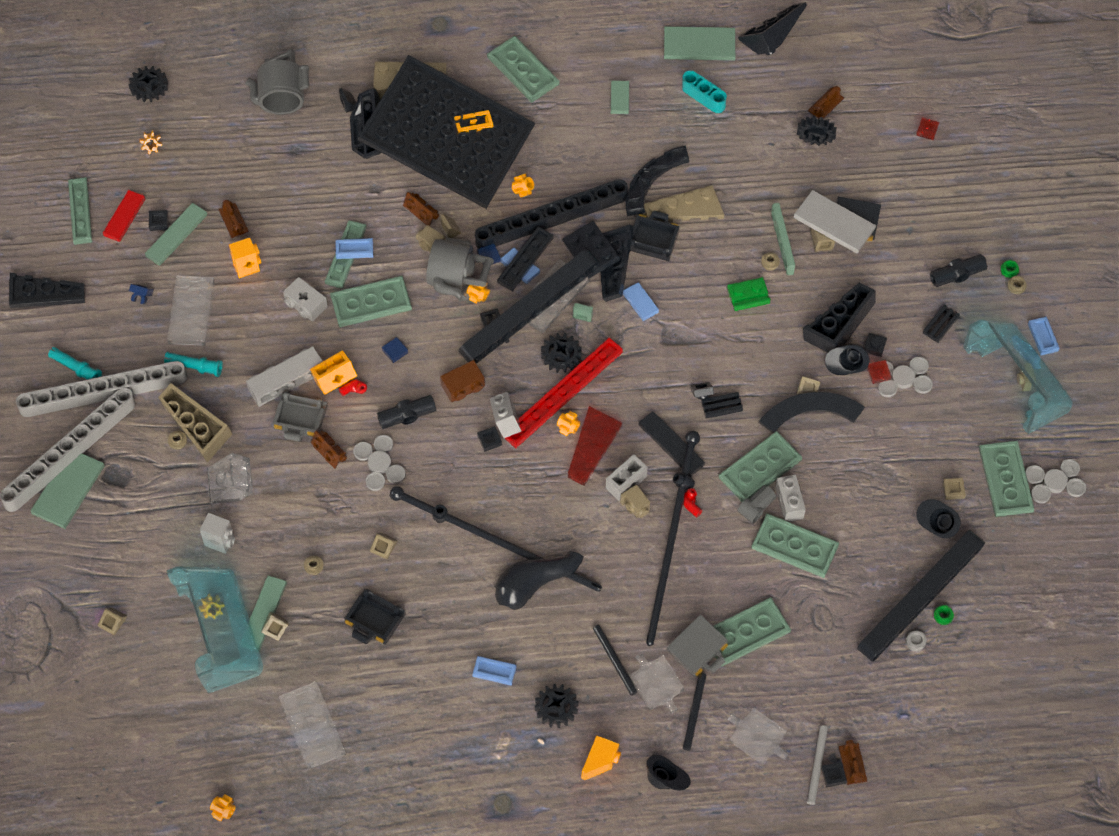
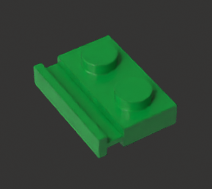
(748, 294)

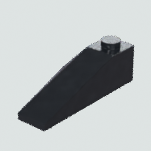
(773, 31)

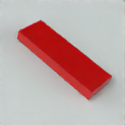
(124, 216)

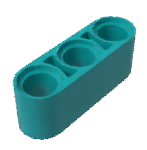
(704, 91)

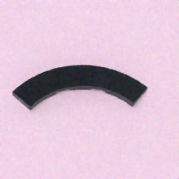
(649, 174)
(808, 403)

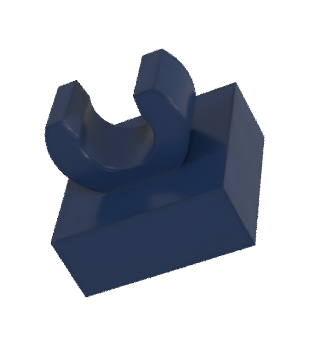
(141, 291)

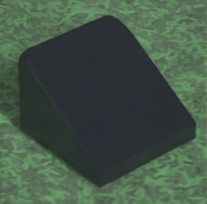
(347, 100)

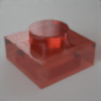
(927, 128)
(879, 372)

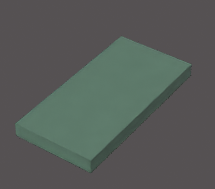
(699, 43)
(523, 69)
(370, 301)
(760, 466)
(1006, 478)
(67, 491)
(795, 545)
(752, 629)

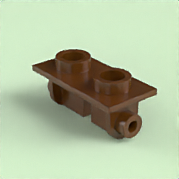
(826, 103)
(416, 206)
(232, 219)
(323, 444)
(852, 762)

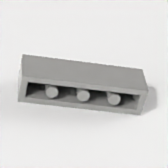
(283, 377)

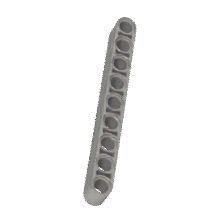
(93, 385)
(63, 456)

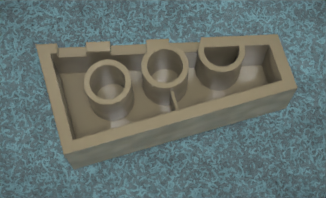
(386, 71)
(198, 424)

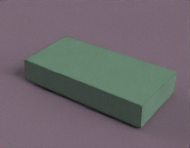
(619, 97)

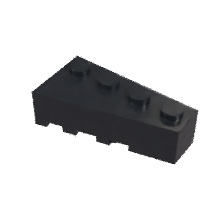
(841, 319)

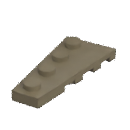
(693, 204)

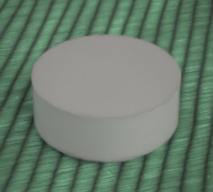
(916, 640)

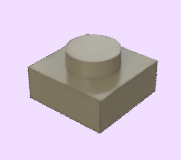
(1023, 381)
(807, 385)
(954, 488)

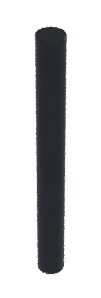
(615, 660)
(694, 711)

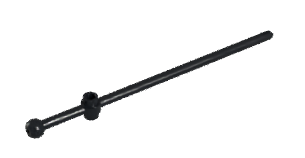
(684, 482)
(441, 514)

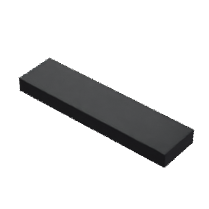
(525, 259)
(669, 441)

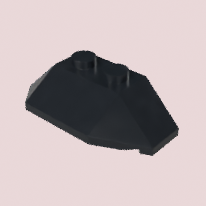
(359, 117)

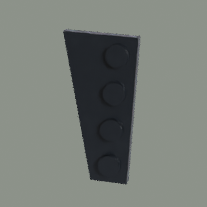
(614, 276)
(34, 292)

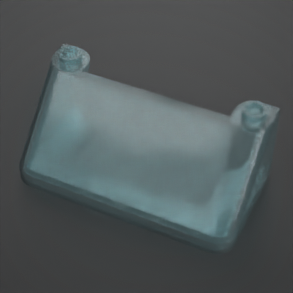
(1051, 398)
(223, 623)

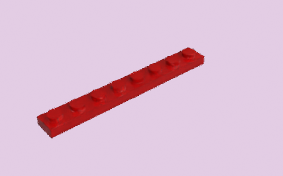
(565, 390)

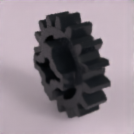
(148, 84)
(816, 130)
(560, 355)
(560, 698)

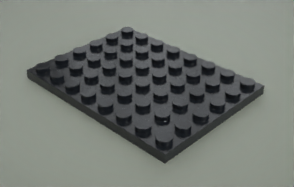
(419, 130)

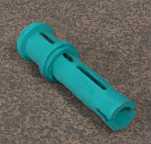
(202, 365)
(81, 369)

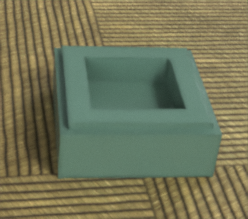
(582, 312)

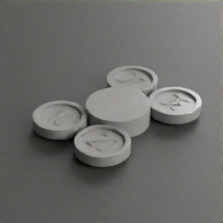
(904, 377)
(379, 462)
(1055, 481)

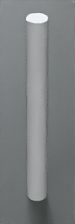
(817, 765)

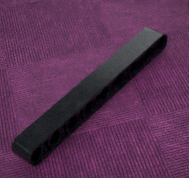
(558, 208)
(529, 307)
(920, 596)

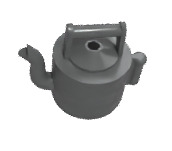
(280, 84)
(453, 265)

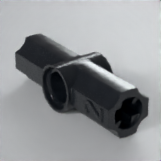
(958, 270)
(406, 411)

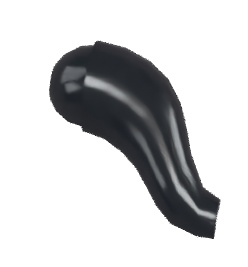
(525, 577)

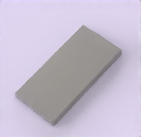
(834, 221)

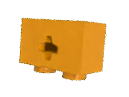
(245, 257)
(333, 372)

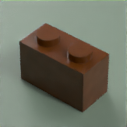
(462, 381)

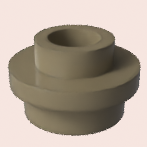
(770, 265)
(1017, 280)
(177, 444)
(313, 570)

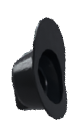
(847, 359)
(938, 518)
(665, 774)

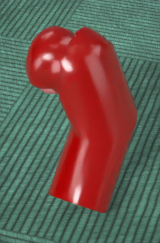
(353, 386)
(689, 502)

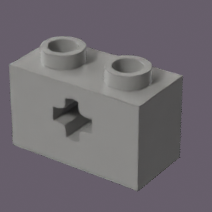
(305, 299)
(505, 414)
(626, 476)
(790, 498)
(217, 533)

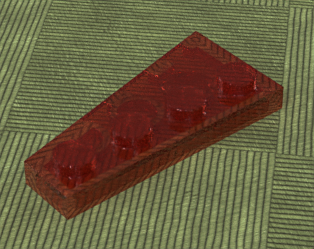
(594, 440)

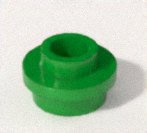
(1009, 264)
(943, 610)

